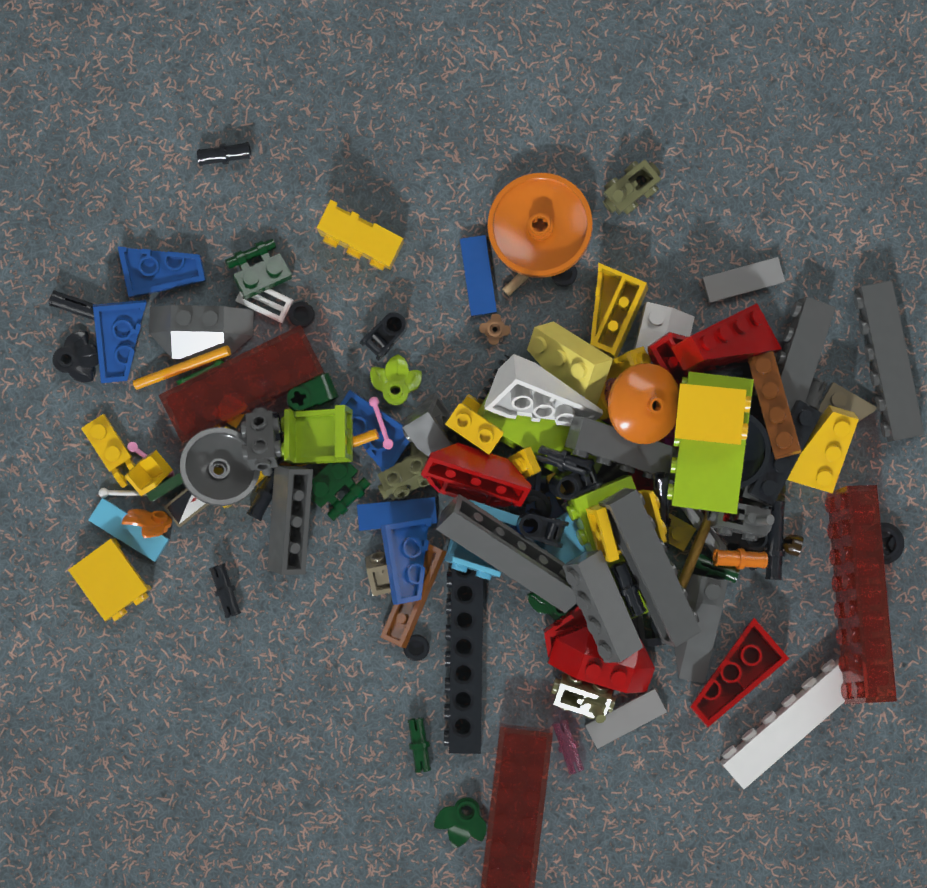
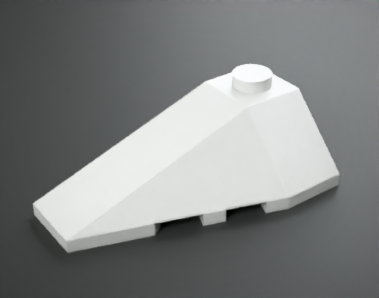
(658, 321)
(533, 392)

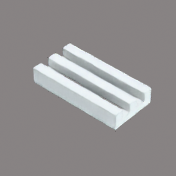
(284, 310)

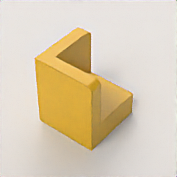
(148, 473)

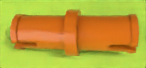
(740, 558)

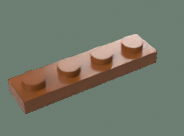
(774, 405)
(405, 616)

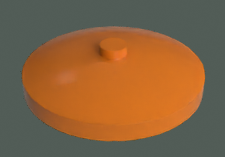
(540, 225)

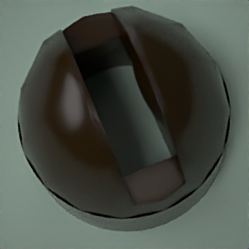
(794, 544)

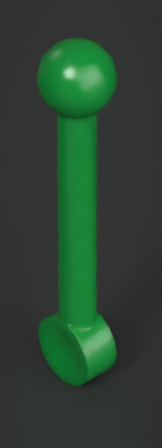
(216, 363)

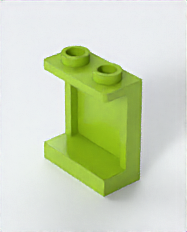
(318, 436)

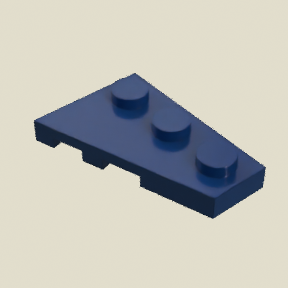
(159, 271)
(116, 337)
(365, 420)
(405, 554)

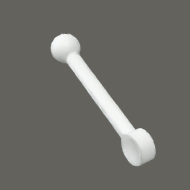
(103, 493)

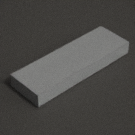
(743, 280)
(626, 718)

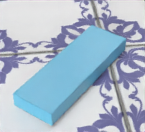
(110, 517)

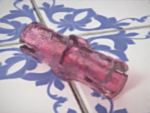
(568, 746)

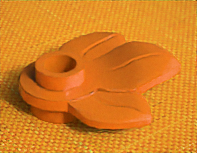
(152, 523)

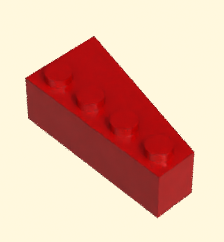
(728, 341)
(741, 670)

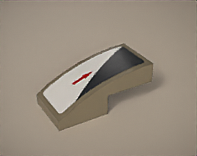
(184, 507)

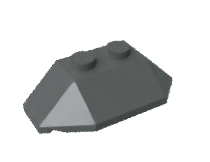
(196, 329)

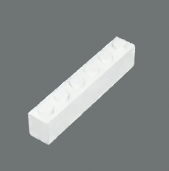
(786, 726)

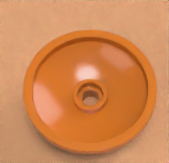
(632, 402)

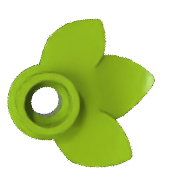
(395, 376)

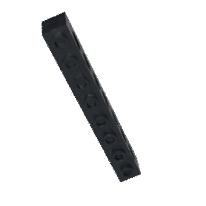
(470, 740)

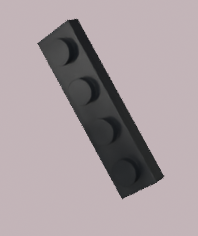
(771, 482)

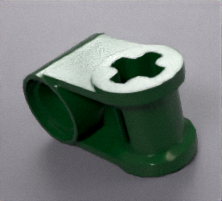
(317, 392)

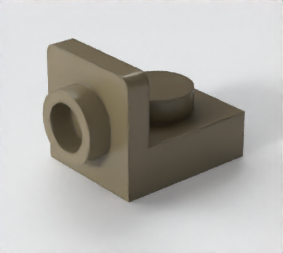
(378, 573)

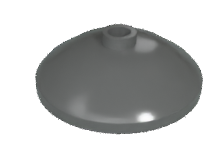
(214, 449)

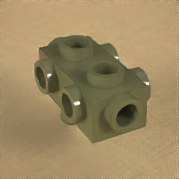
(623, 193)
(404, 476)
(583, 697)

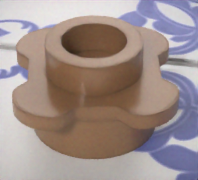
(502, 329)

